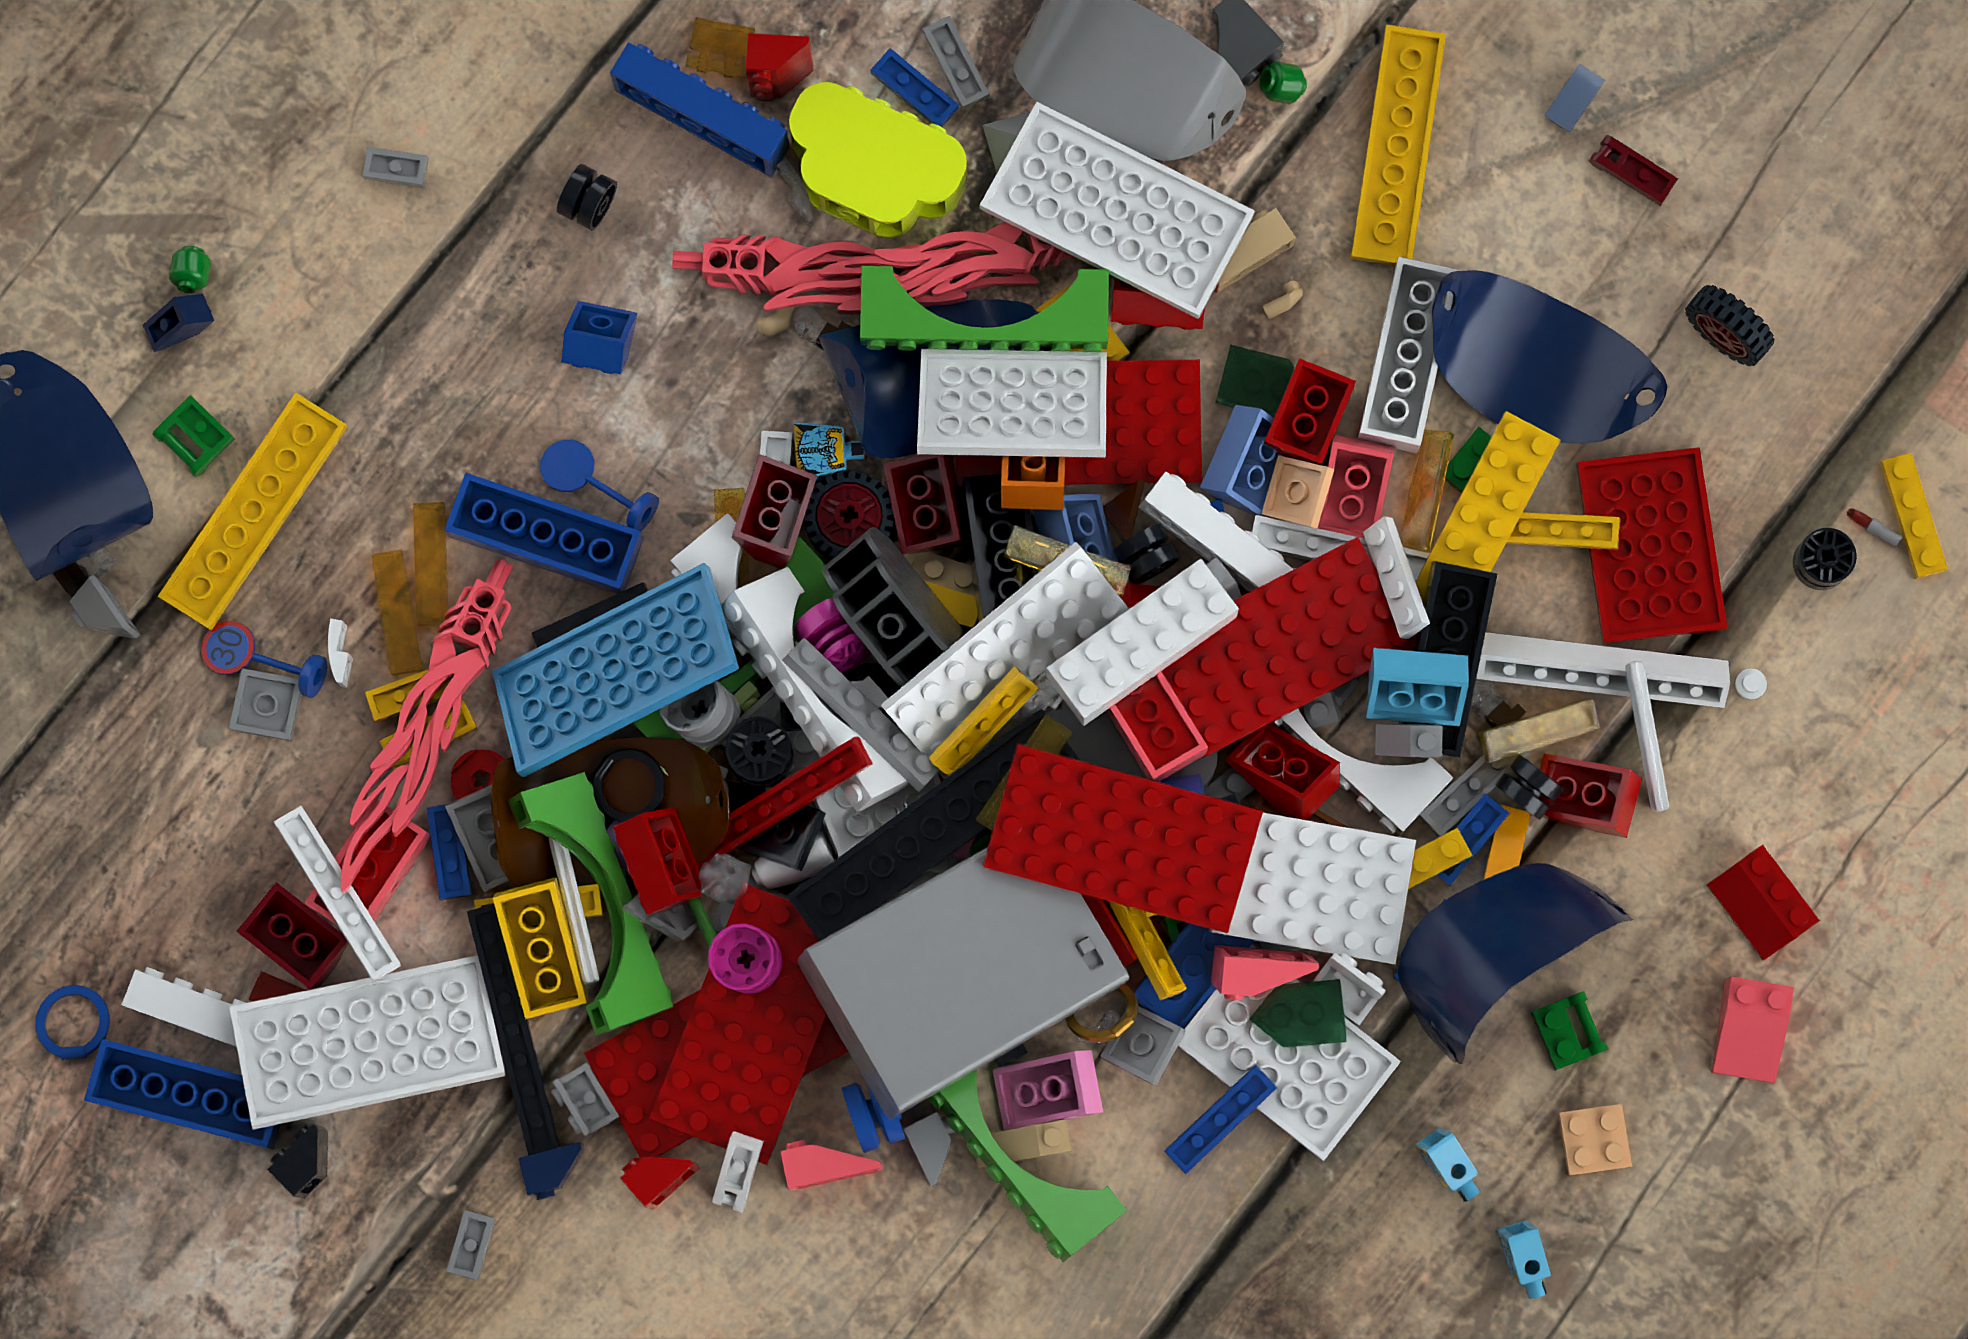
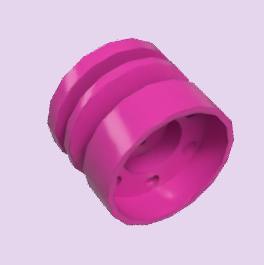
(832, 636)
(730, 949)

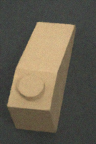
(1261, 242)
(1033, 1141)

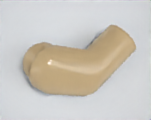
(1285, 302)
(775, 323)

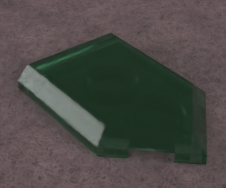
(1254, 380)
(1303, 1014)

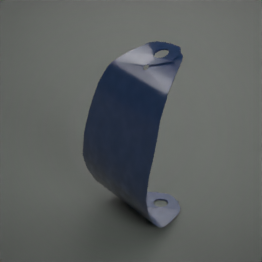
(884, 384)
(62, 468)
(1493, 939)

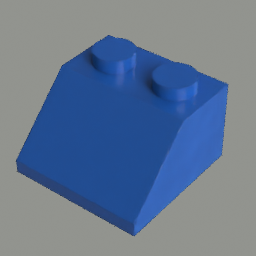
(598, 337)

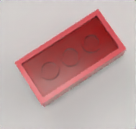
(1157, 729)
(383, 867)

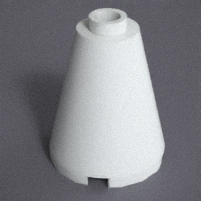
(776, 875)

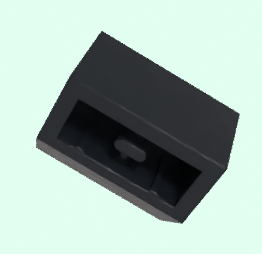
(304, 1163)

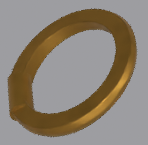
(1113, 1032)

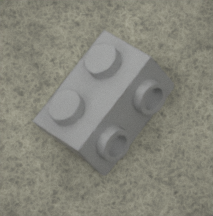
(585, 1100)

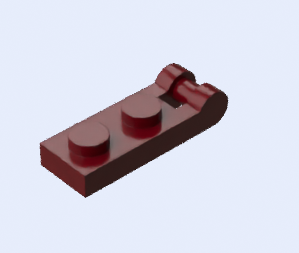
(1634, 170)

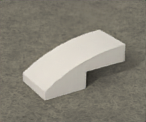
(340, 661)

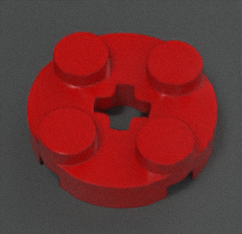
(468, 766)

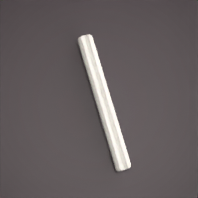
(1647, 736)
(574, 913)

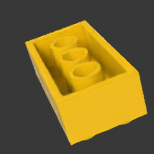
(540, 948)

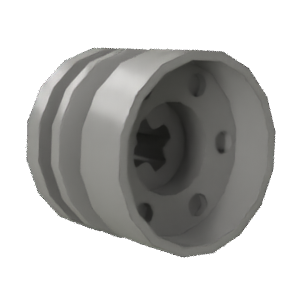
(703, 715)

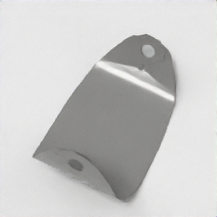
(1129, 76)

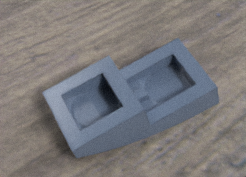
(1574, 97)

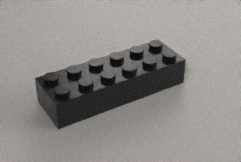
(987, 538)
(1458, 614)

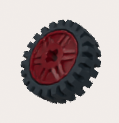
(1729, 325)
(838, 497)

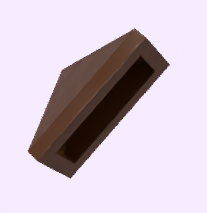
(1123, 510)

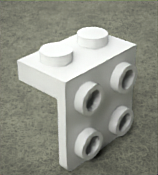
(1358, 990)

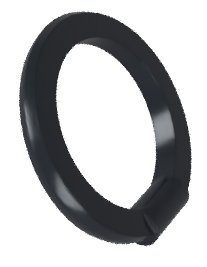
(605, 767)

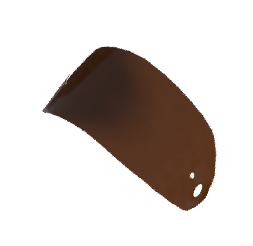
(627, 788)

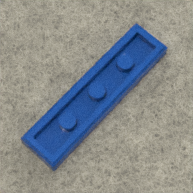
(1220, 1119)

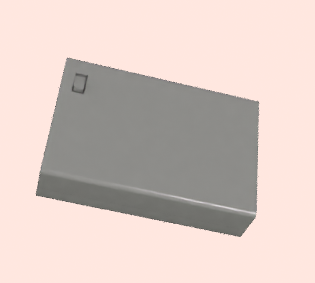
(957, 977)

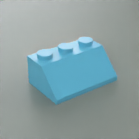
(1417, 686)

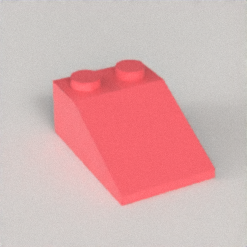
(1356, 486)
(1255, 970)
(1752, 1029)
(818, 1165)

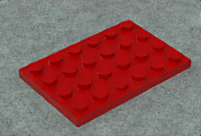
(1666, 559)

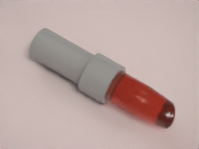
(1874, 527)

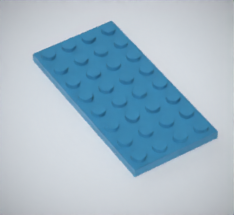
(614, 670)

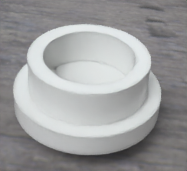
(1750, 684)

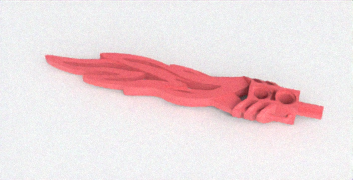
(795, 258)
(929, 273)
(426, 744)

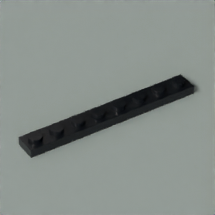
(513, 1033)

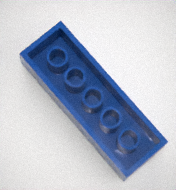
(700, 108)
(544, 533)
(175, 1093)

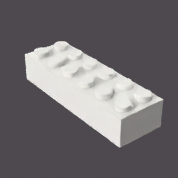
(1404, 358)
(1142, 642)

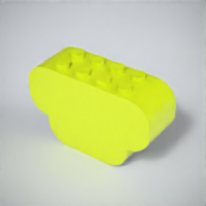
(874, 162)

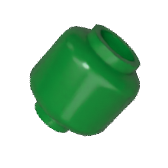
(1283, 82)
(190, 269)

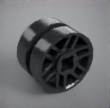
(586, 197)
(1147, 554)
(1839, 563)
(1529, 786)

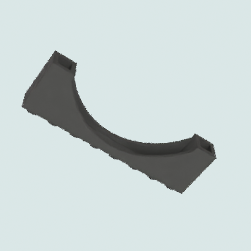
(1244, 40)

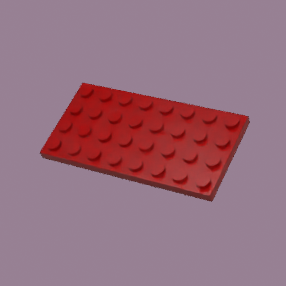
(1149, 428)
(1287, 646)
(1122, 838)
(746, 1050)
(638, 1059)

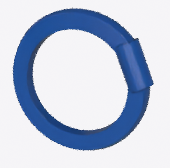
(76, 1052)

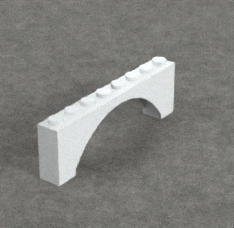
(723, 557)
(764, 620)
(1392, 792)

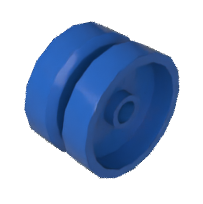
(868, 1116)

